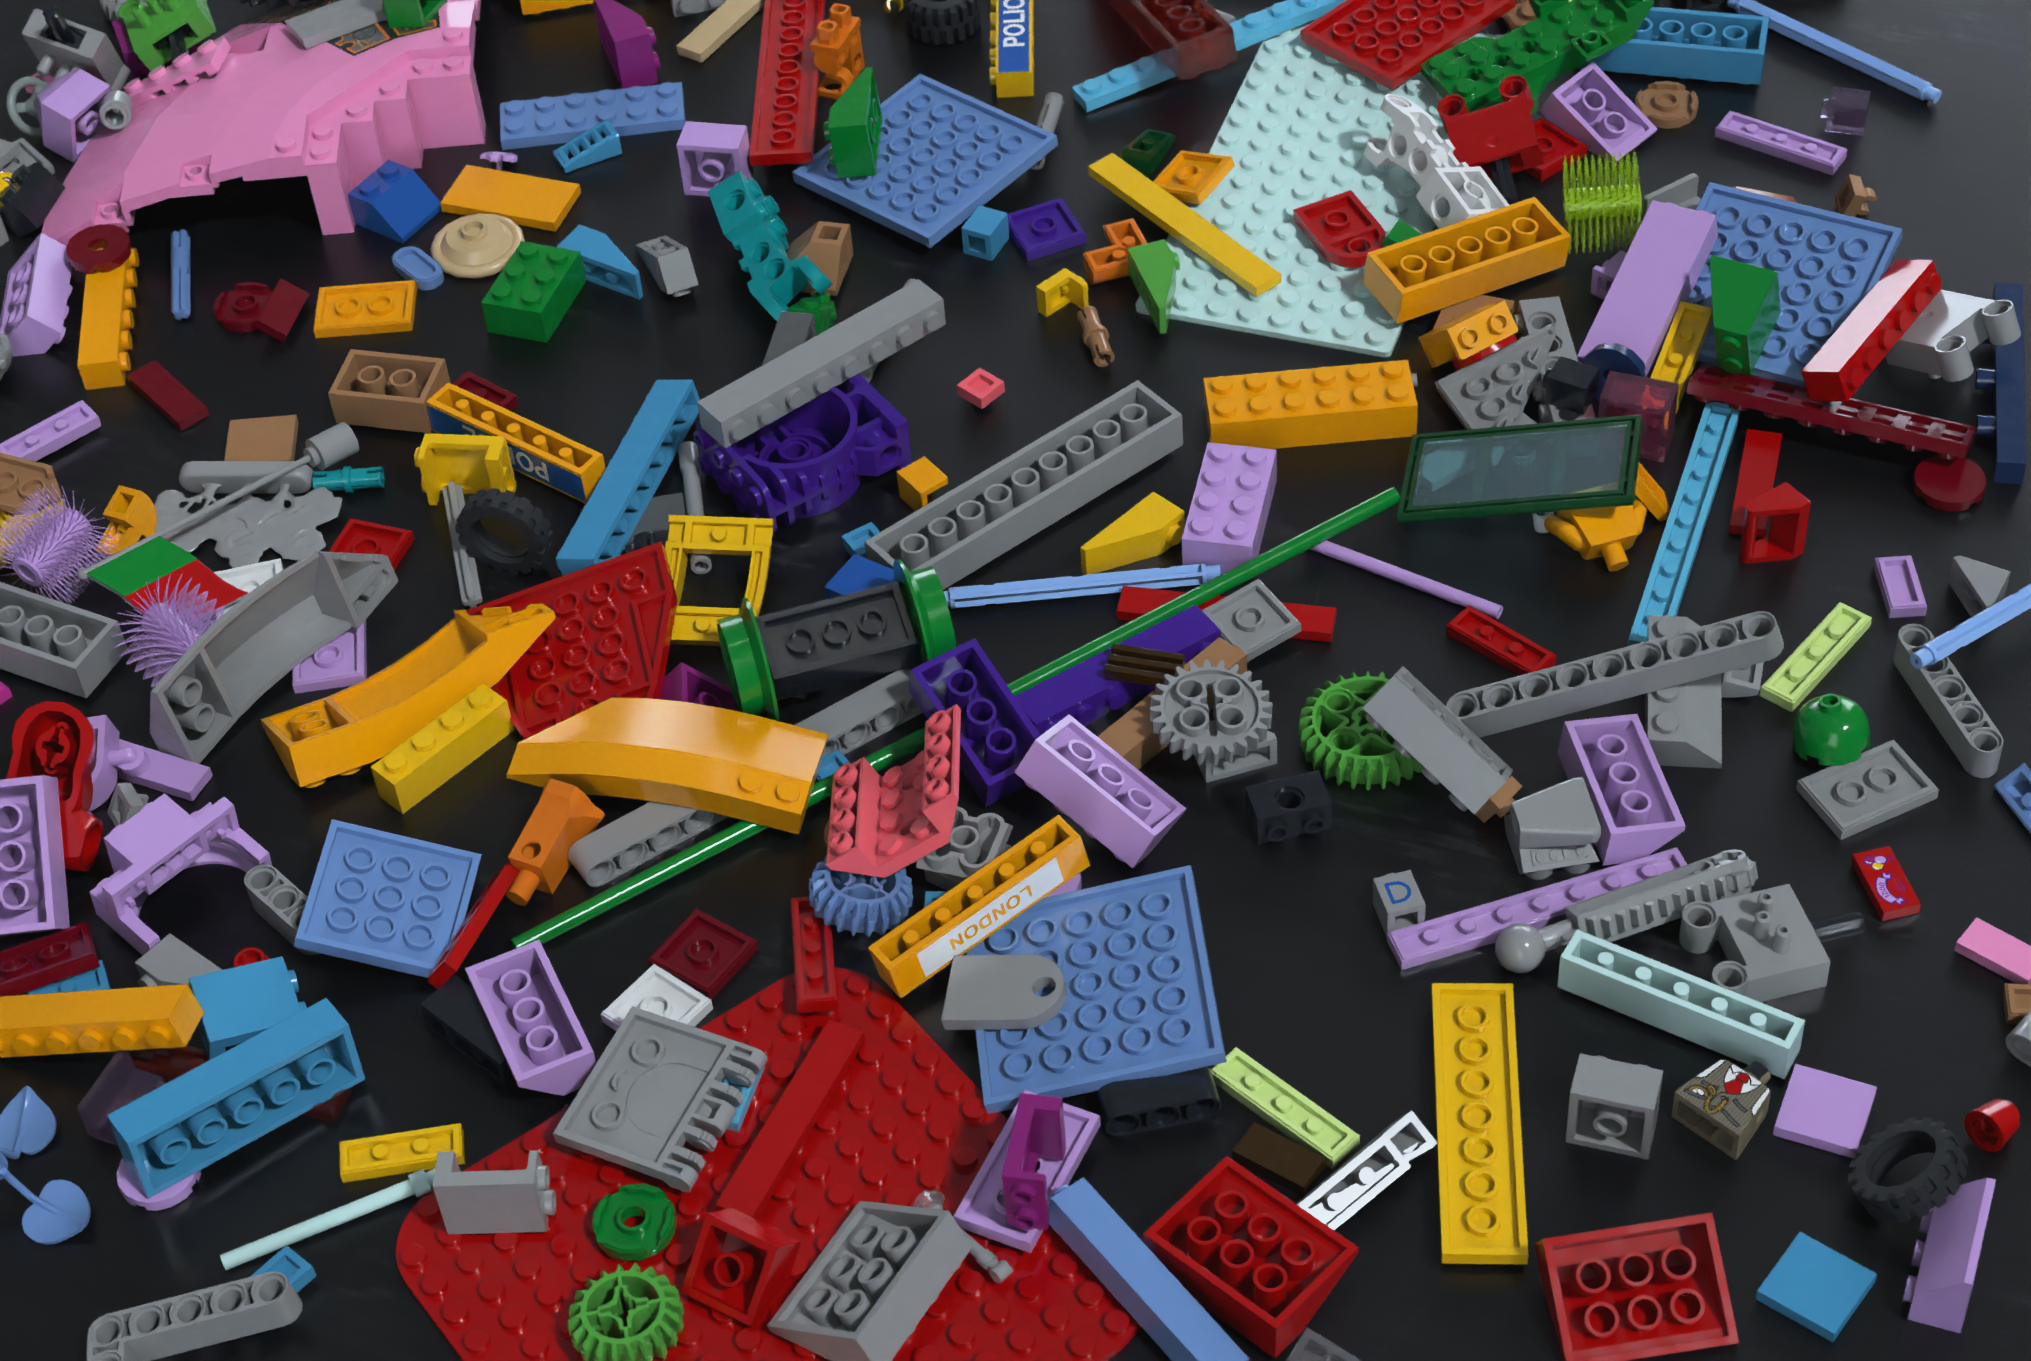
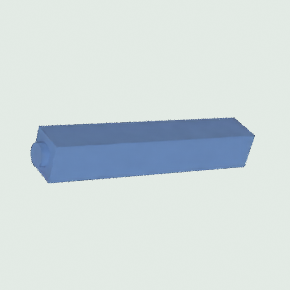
(1137, 1277)

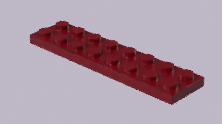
(1855, 416)

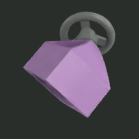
(64, 108)

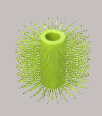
(1602, 201)

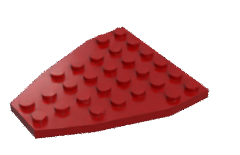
(602, 645)

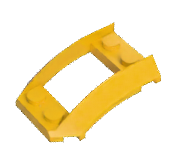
(718, 537)

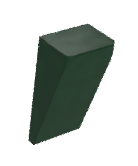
(1147, 150)

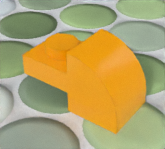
(131, 518)

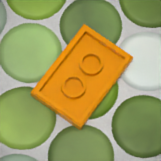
(365, 309)

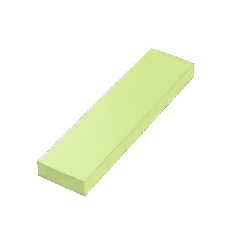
(1815, 657)
(1285, 1107)

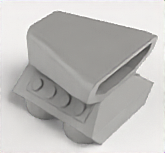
(1554, 830)
(971, 846)

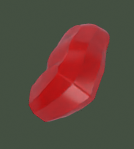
(62, 744)

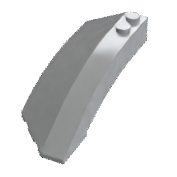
(260, 644)

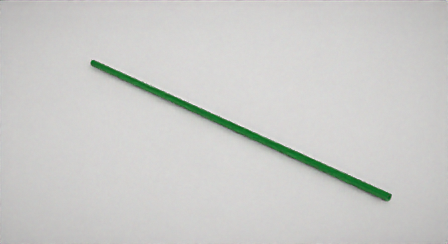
(915, 741)

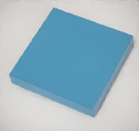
(1816, 1286)

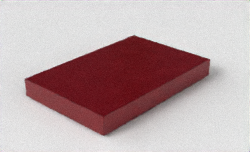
(47, 960)

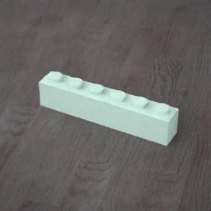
(1680, 1003)

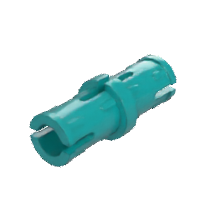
(349, 479)

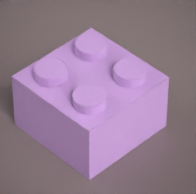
(712, 154)

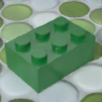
(533, 292)

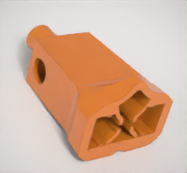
(543, 846)

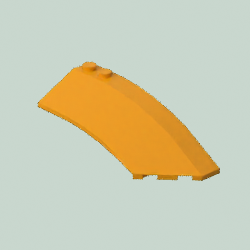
(397, 702)
(681, 758)

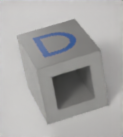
(1398, 901)

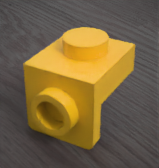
(1061, 290)

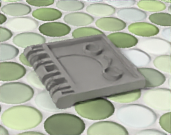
(652, 1094)

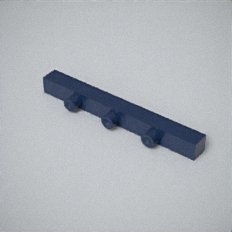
(2008, 397)

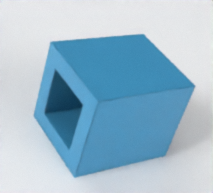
(985, 233)

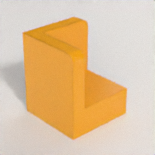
(918, 481)

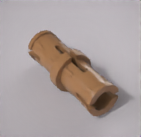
(1095, 336)

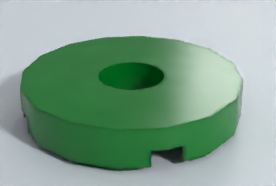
(638, 1241)

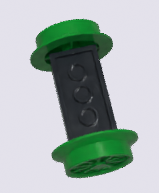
(834, 640)

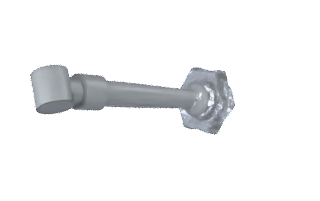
(997, 1269)

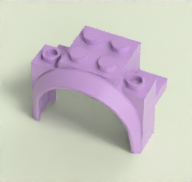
(159, 846)

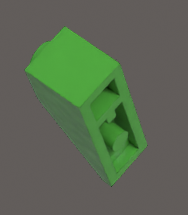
(1154, 276)

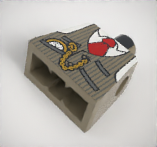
(1724, 1104)

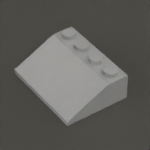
(872, 1282)

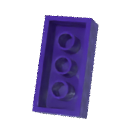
(993, 723)

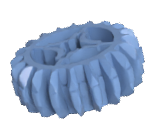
(859, 900)

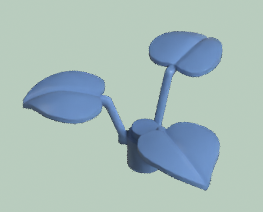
(62, 1206)

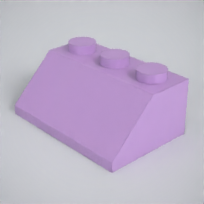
(1949, 1257)

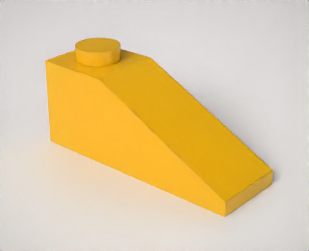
(1135, 536)

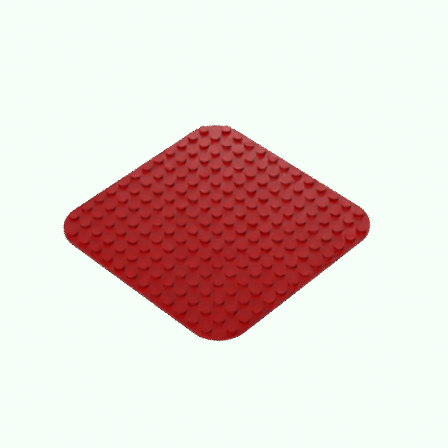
(887, 1134)

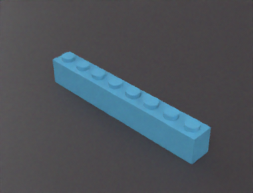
(631, 476)

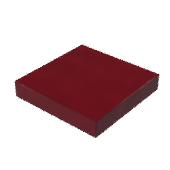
(704, 953)

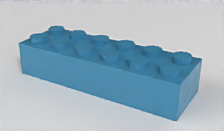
(1693, 47)
(236, 1097)

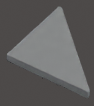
(1499, 385)

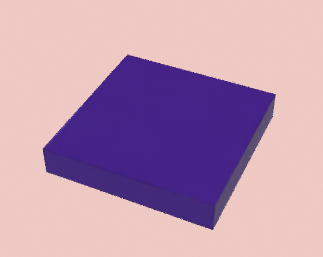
(1045, 229)

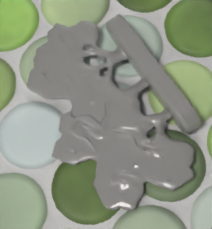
(250, 524)

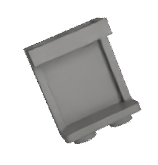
(493, 1199)

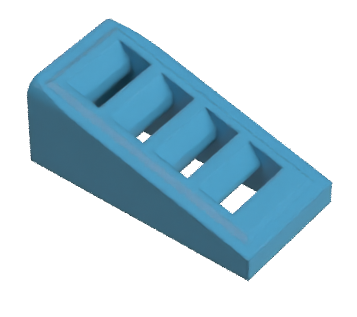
(589, 147)

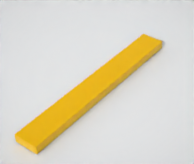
(1185, 225)

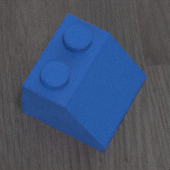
(393, 202)

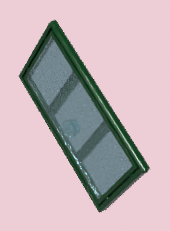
(1521, 469)

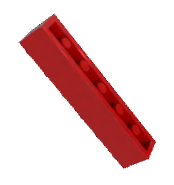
(1871, 330)

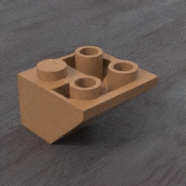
(828, 248)

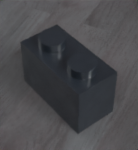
(29, 198)

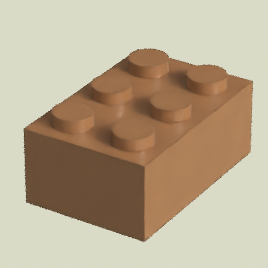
(387, 390)

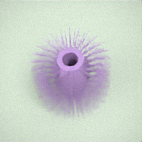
(52, 546)
(168, 629)

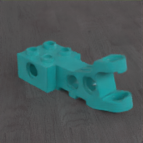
(759, 233)

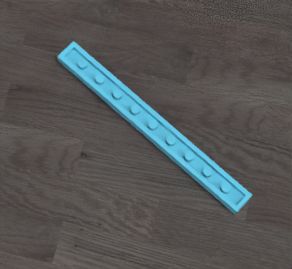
(1152, 70)
(1687, 517)

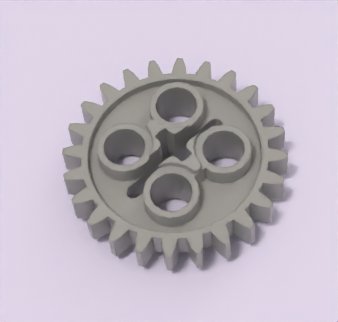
(1239, 712)

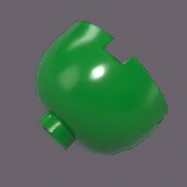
(1831, 730)

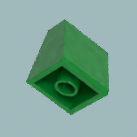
(1743, 312)

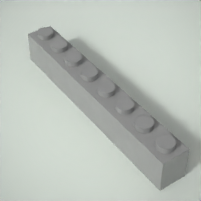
(821, 363)

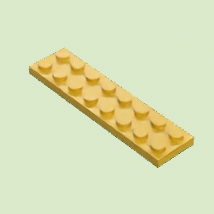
(1478, 1125)

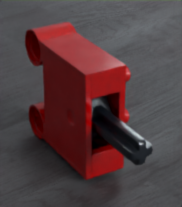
(1495, 137)

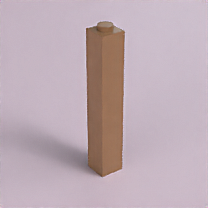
(1133, 732)

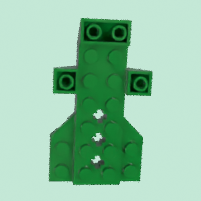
(1539, 51)

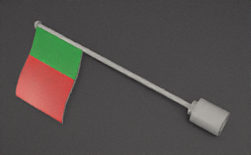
(156, 556)

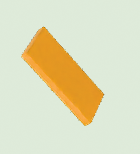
(520, 197)

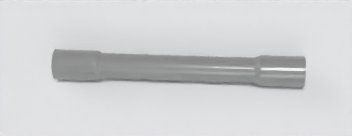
(690, 468)

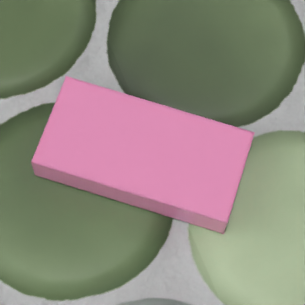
(1996, 951)

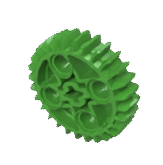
(1353, 746)

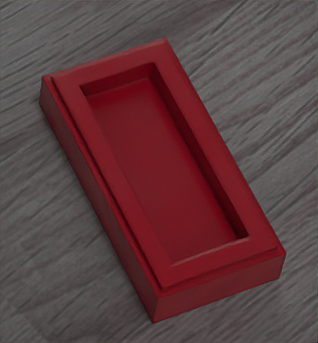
(281, 310)

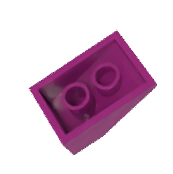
(627, 44)

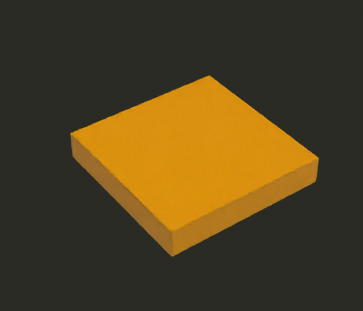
(1194, 175)

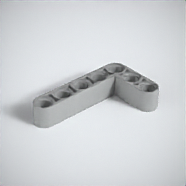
(194, 1319)

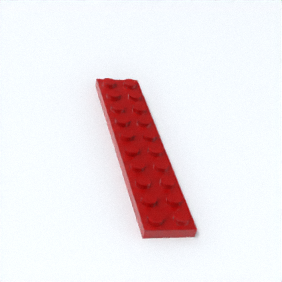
(786, 84)

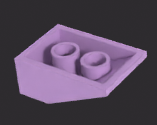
(1597, 114)

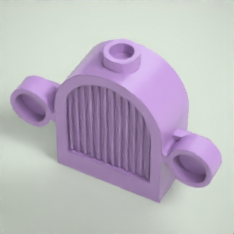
(109, 759)

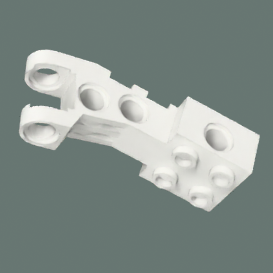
(1448, 188)

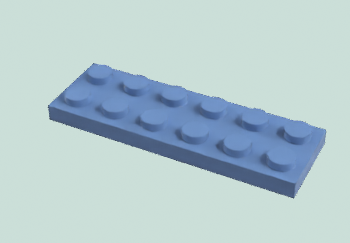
(565, 117)

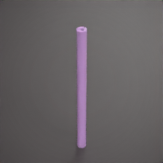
(1408, 578)

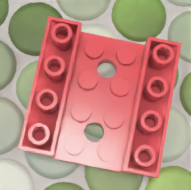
(897, 817)

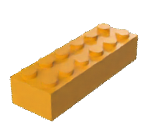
(1466, 259)
(1312, 406)

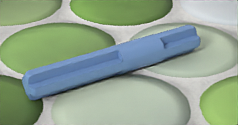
(180, 274)

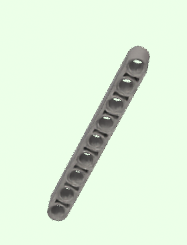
(1619, 674)

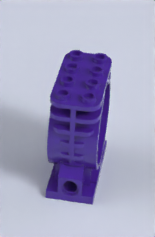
(810, 455)

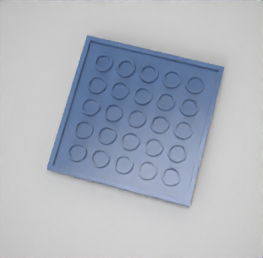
(934, 161)
(1821, 262)
(1134, 991)

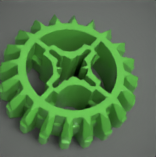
(652, 1317)

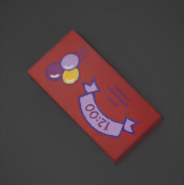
(1886, 883)

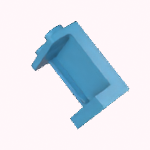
(244, 1002)

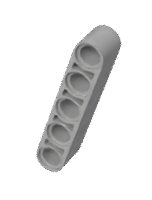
(1950, 705)

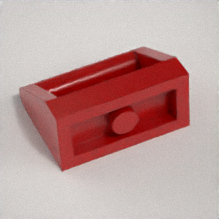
(1787, 529)

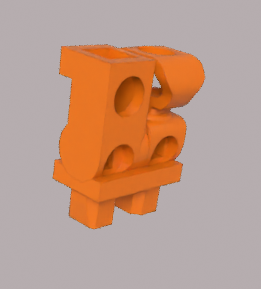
(838, 50)

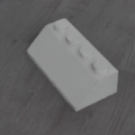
(1684, 718)
(1437, 741)

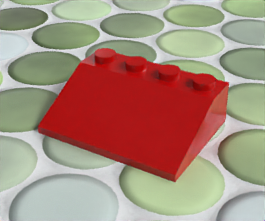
(1250, 1255)
(1637, 1290)

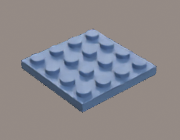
(386, 899)

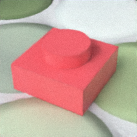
(980, 388)

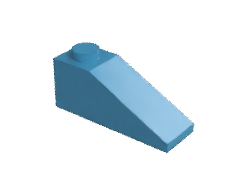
(604, 261)

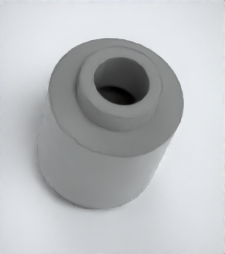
(116, 110)

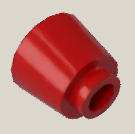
(1992, 1124)

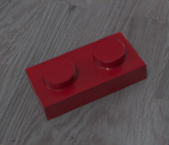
(487, 390)

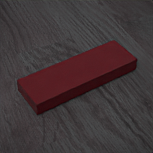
(168, 395)

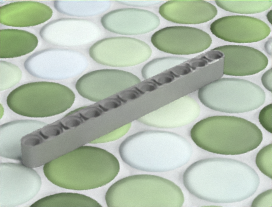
(661, 826)

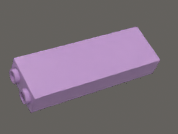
(1653, 281)

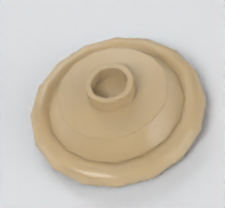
(476, 245)

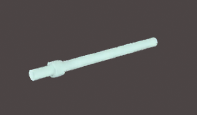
(417, 1184)

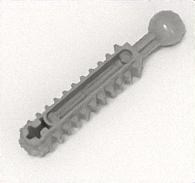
(1630, 908)

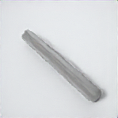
(465, 564)

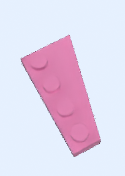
(184, 67)

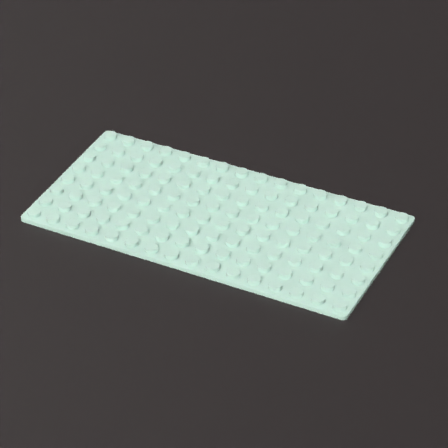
(1293, 142)

